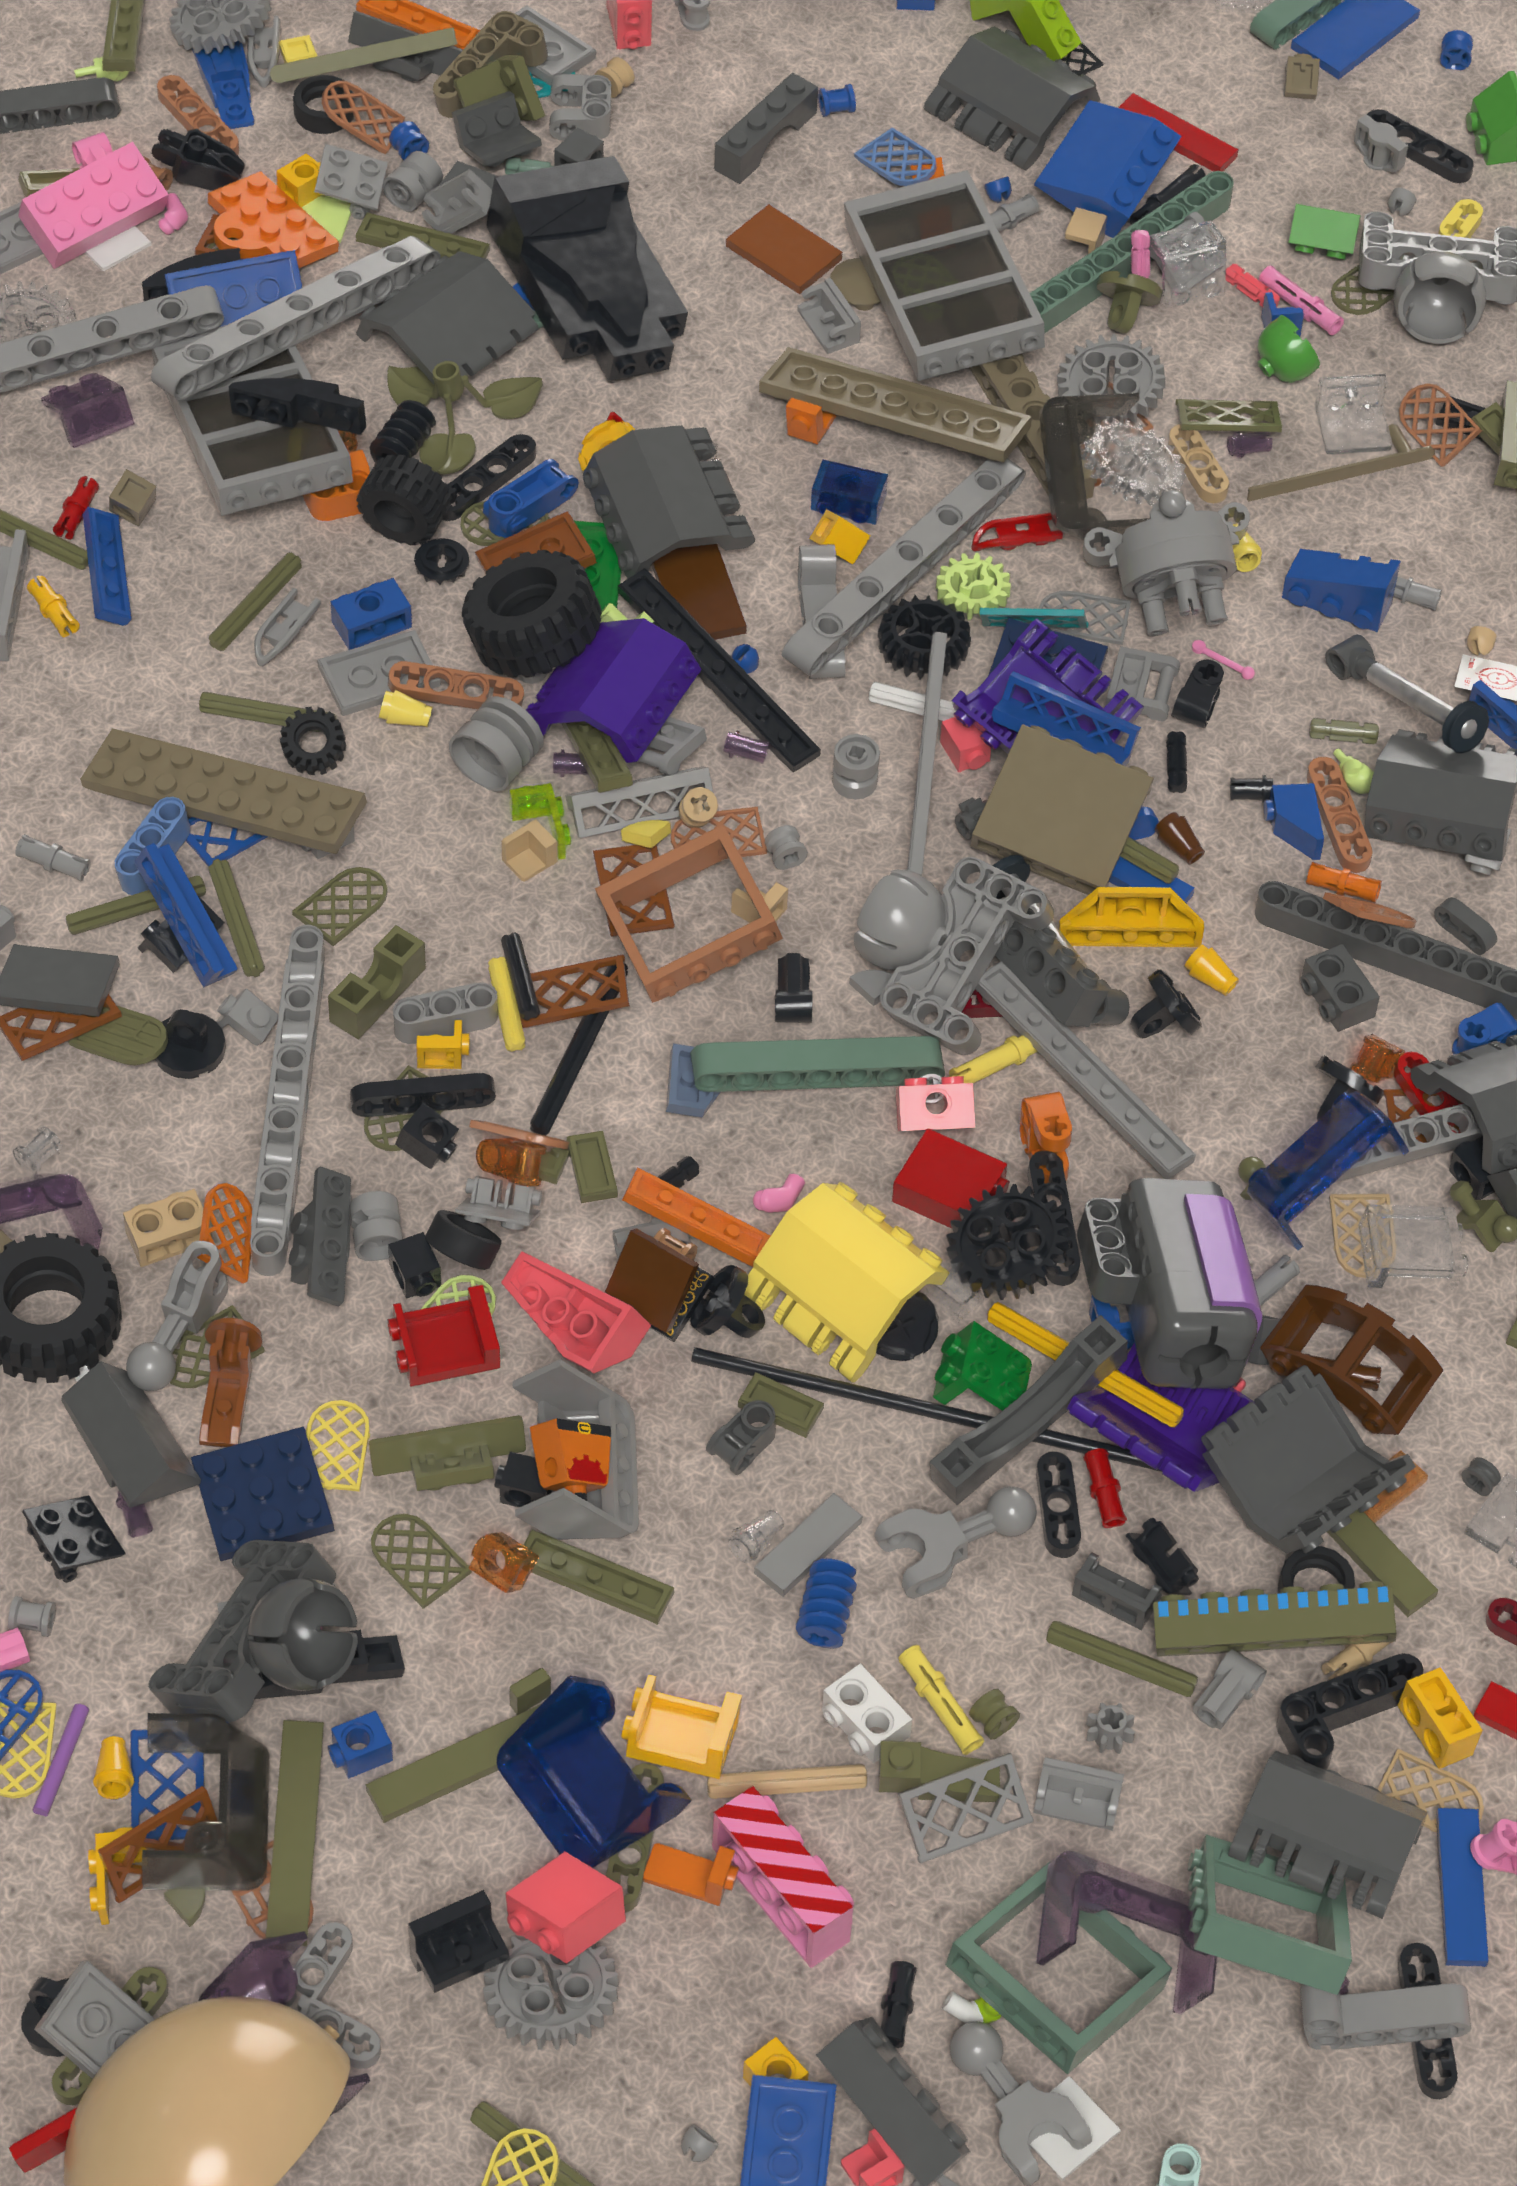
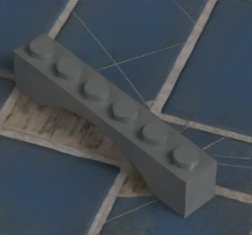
(985, 1450)

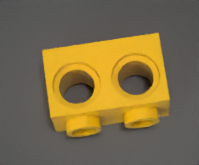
(1439, 1718)

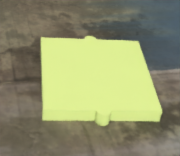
(330, 214)

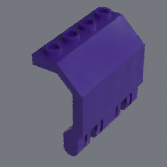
(1027, 659)
(620, 684)

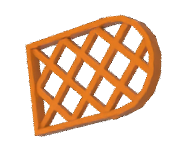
(241, 1273)

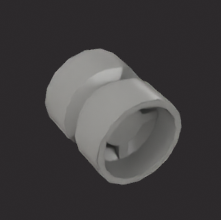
(412, 180)
(855, 766)
(375, 1224)

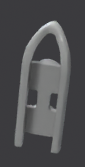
(264, 56)
(282, 634)

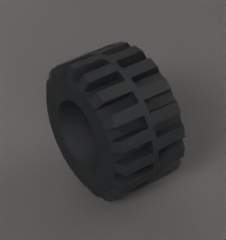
(404, 499)

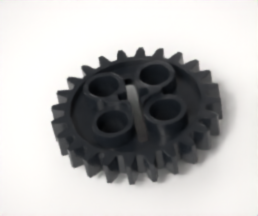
(1020, 1266)

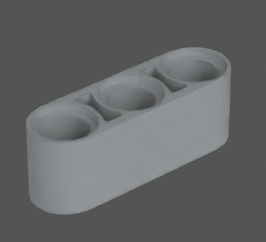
(438, 1010)

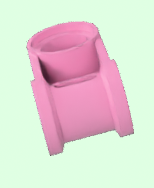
(1497, 1848)

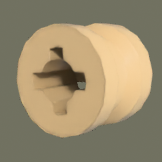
(618, 73)
(693, 813)

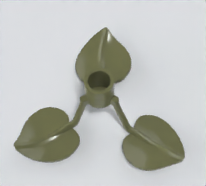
(452, 452)

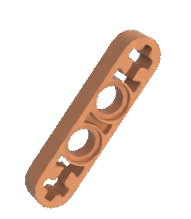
(202, 116)
(456, 680)
(1340, 814)

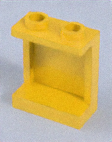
(681, 1730)

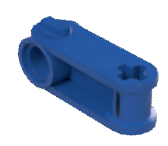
(528, 498)

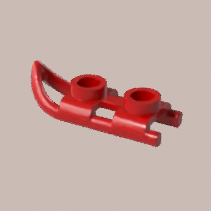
(1009, 537)

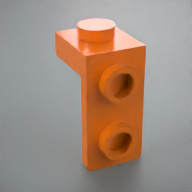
(807, 420)
(691, 1873)

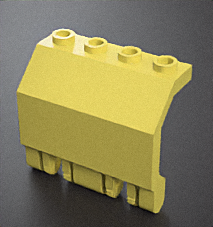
(840, 1275)

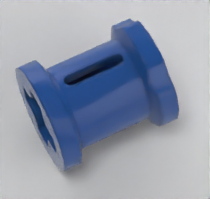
(837, 100)

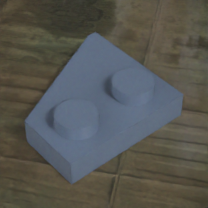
(682, 1094)

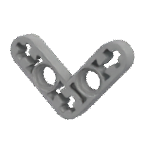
(319, 2011)

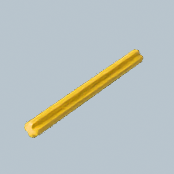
(1116, 1382)

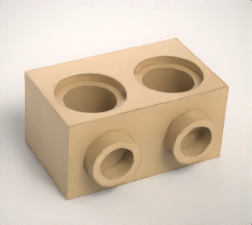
(164, 1218)

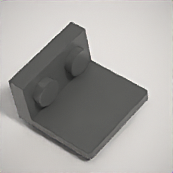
(493, 130)

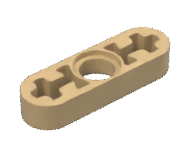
(1199, 476)

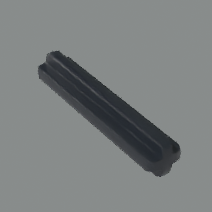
(520, 976)

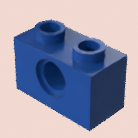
(371, 613)

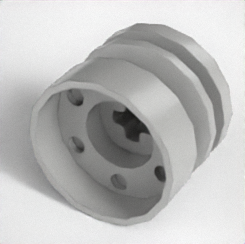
(496, 743)

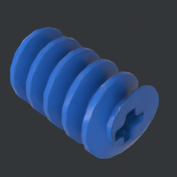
(826, 1603)

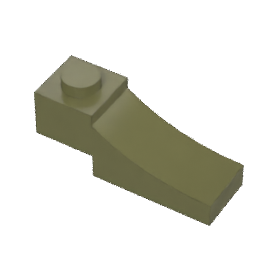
(910, 1765)

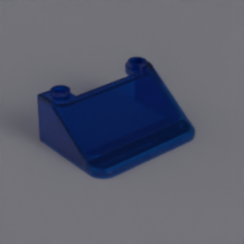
(578, 1780)

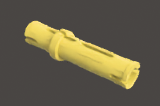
(1012, 1051)
(932, 1687)

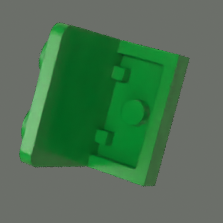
(984, 1365)

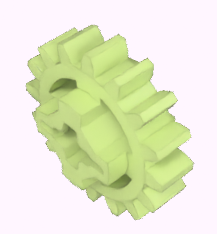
(973, 584)

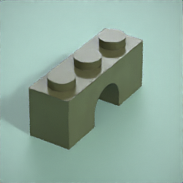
(395, 965)

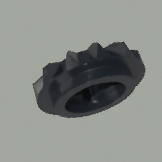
(428, 556)

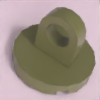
(1127, 297)

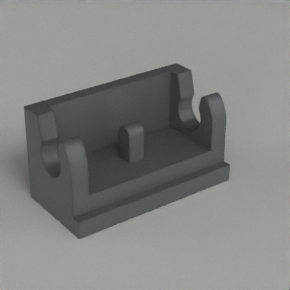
(1115, 1593)

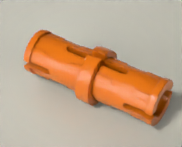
(1344, 882)

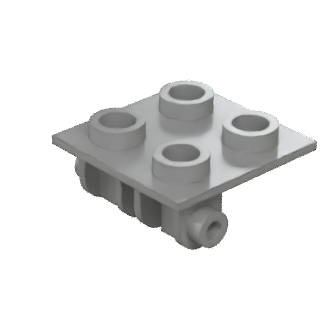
(351, 179)
(513, 1216)

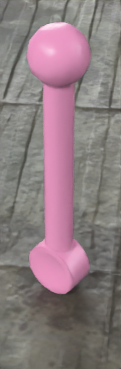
(1200, 647)

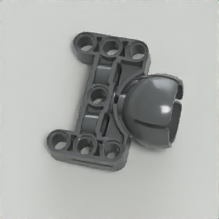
(265, 1629)

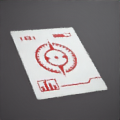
(1496, 675)

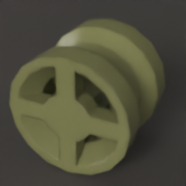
(994, 1713)

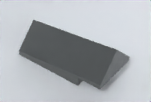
(127, 1436)

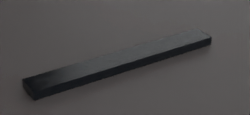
(722, 672)

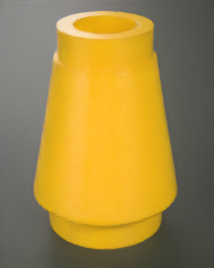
(1211, 970)
(113, 1769)

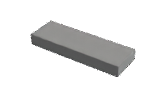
(808, 1543)

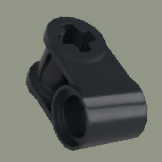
(1200, 693)

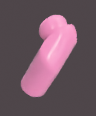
(175, 215)
(781, 1198)

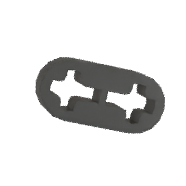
(1465, 925)

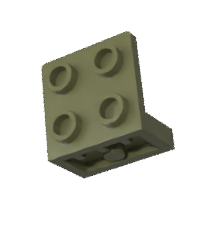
(498, 77)

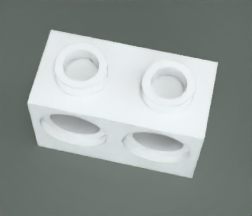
(874, 1709)

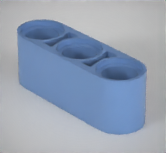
(163, 825)

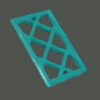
(1050, 617)

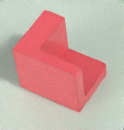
(874, 2163)

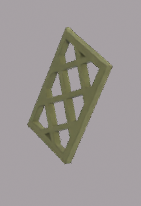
(1239, 406)

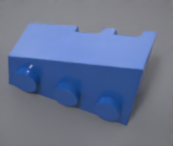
(1341, 587)

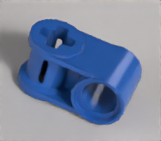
(1485, 1027)

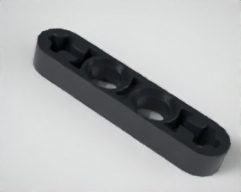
(1445, 165)
(490, 481)
(385, 1096)
(1057, 1188)
(1446, 2065)

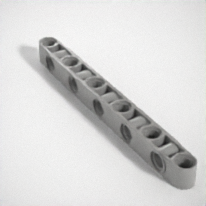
(292, 318)
(130, 332)
(902, 565)
(287, 1101)

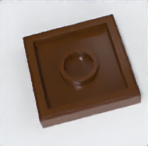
(652, 1279)

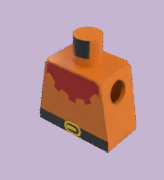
(572, 1455)

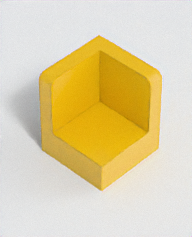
(845, 536)

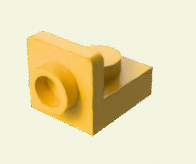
(443, 1051)

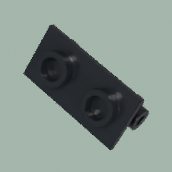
(1172, 1571)

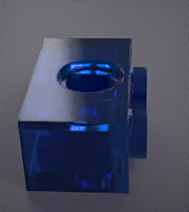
(849, 492)

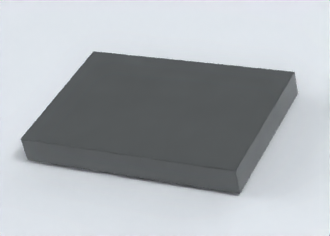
(57, 979)

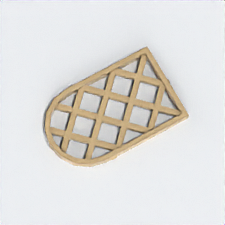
(1358, 1198)
(1426, 1767)

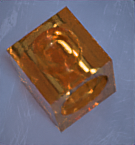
(518, 1561)

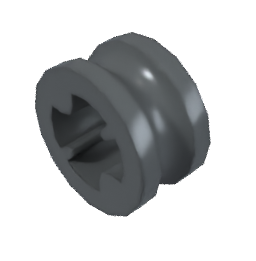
(1481, 1476)

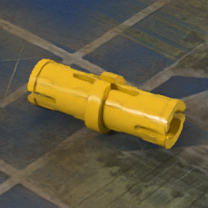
(53, 606)

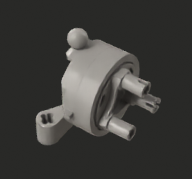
(1173, 556)

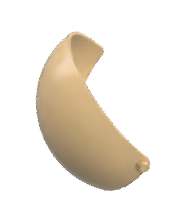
(208, 2098)

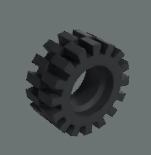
(306, 722)

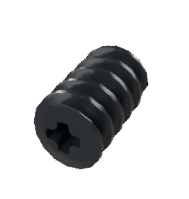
(403, 431)

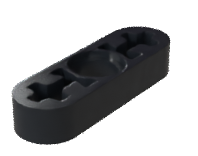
(1065, 1491)

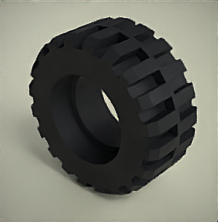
(531, 613)
(74, 1341)

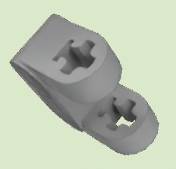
(584, 91)

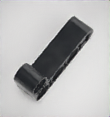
(1383, 1678)

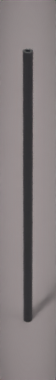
(899, 1402)

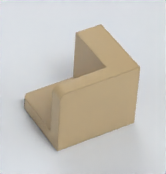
(1087, 228)
(529, 850)
(775, 899)

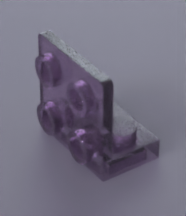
(90, 408)

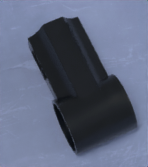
(793, 995)

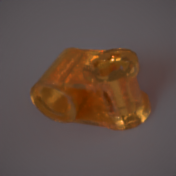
(1376, 1059)
(511, 1159)

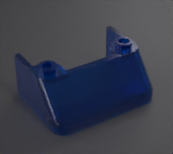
(1319, 1160)

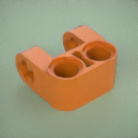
(340, 500)
(1046, 1128)

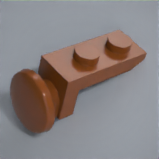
(229, 1380)

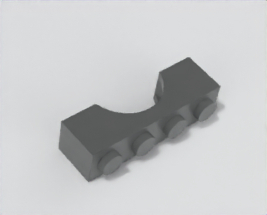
(744, 145)

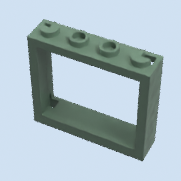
(1250, 1945)
(1029, 2013)

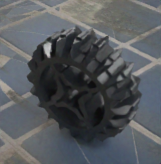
(922, 621)

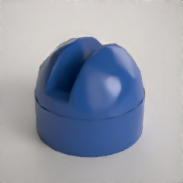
(998, 189)
(750, 658)

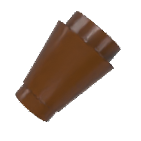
(1179, 837)

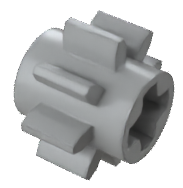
(1110, 1727)

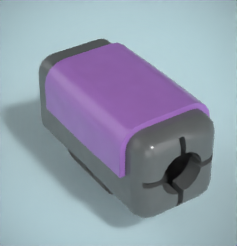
(1182, 1274)

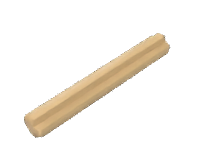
(789, 1781)

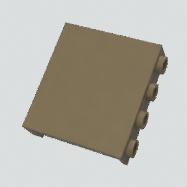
(1061, 809)

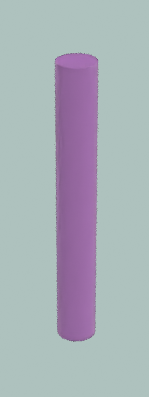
(61, 1760)

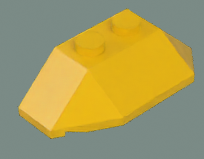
(1132, 919)

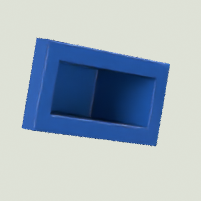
(1296, 817)

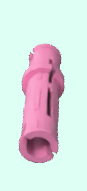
(1327, 320)

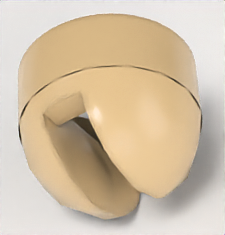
(1481, 640)

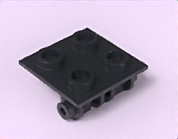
(72, 1535)

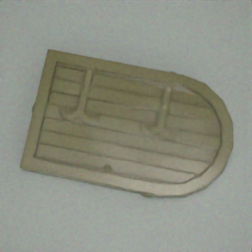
(127, 1040)

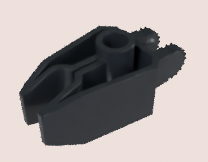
(198, 159)

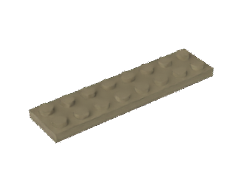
(896, 404)
(225, 790)

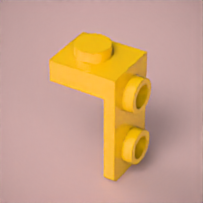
(100, 1894)

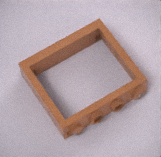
(667, 871)

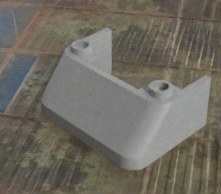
(608, 1511)

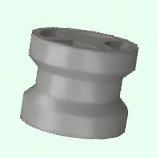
(785, 847)

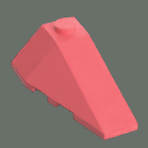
(575, 1316)

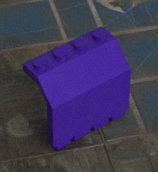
(1162, 1447)

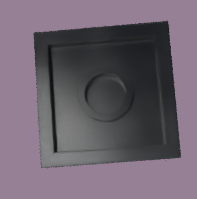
(456, 1942)

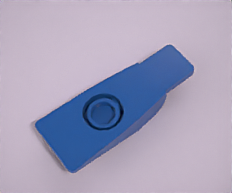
(227, 83)

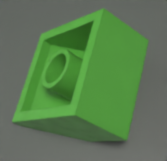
(1495, 121)
(1324, 230)

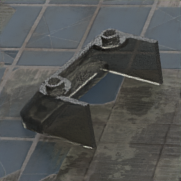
(1064, 426)
(223, 1852)

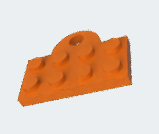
(267, 222)

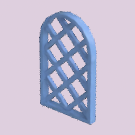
(862, 154)

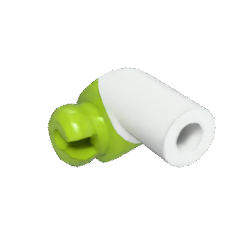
(971, 2011)

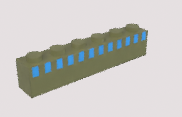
(1274, 1620)

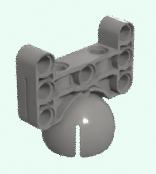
(1438, 276)
(927, 933)

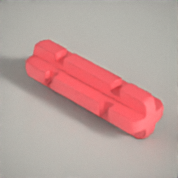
(1249, 284)

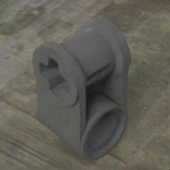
(739, 1440)

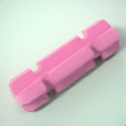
(1140, 253)

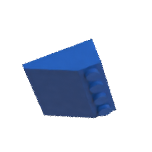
(1107, 162)

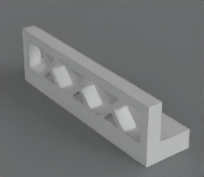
(12, 576)
(640, 787)

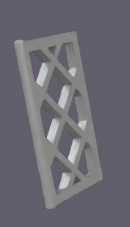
(938, 1788)

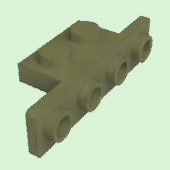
(448, 1453)

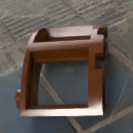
(1370, 1327)

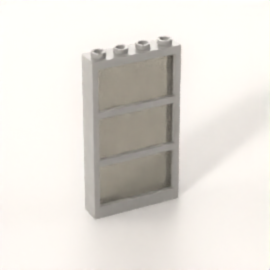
(944, 275)
(252, 459)

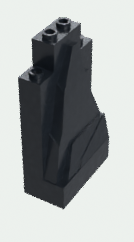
(587, 265)

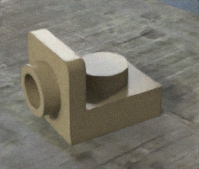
(1301, 76)

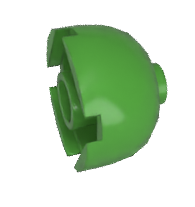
(1285, 352)

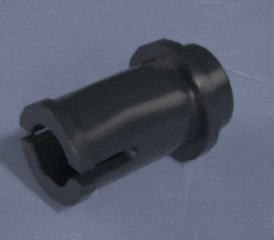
(1250, 788)

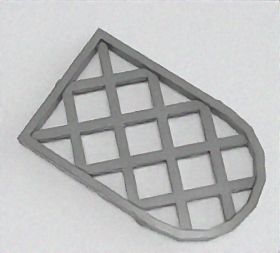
(1100, 600)

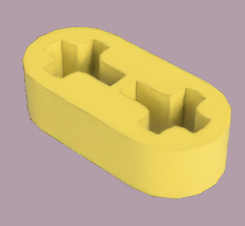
(1455, 221)

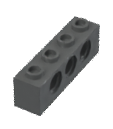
(1052, 974)

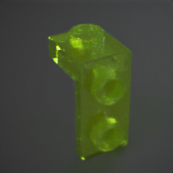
(537, 802)

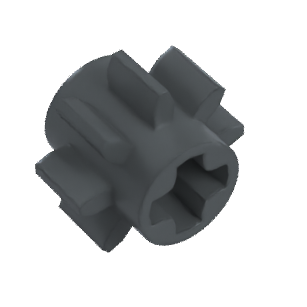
(969, 816)

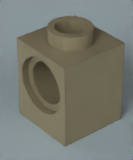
(132, 497)

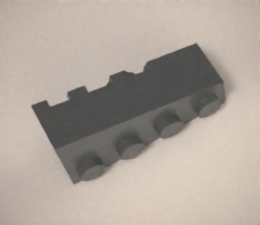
(894, 2100)

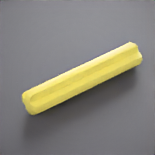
(507, 1005)

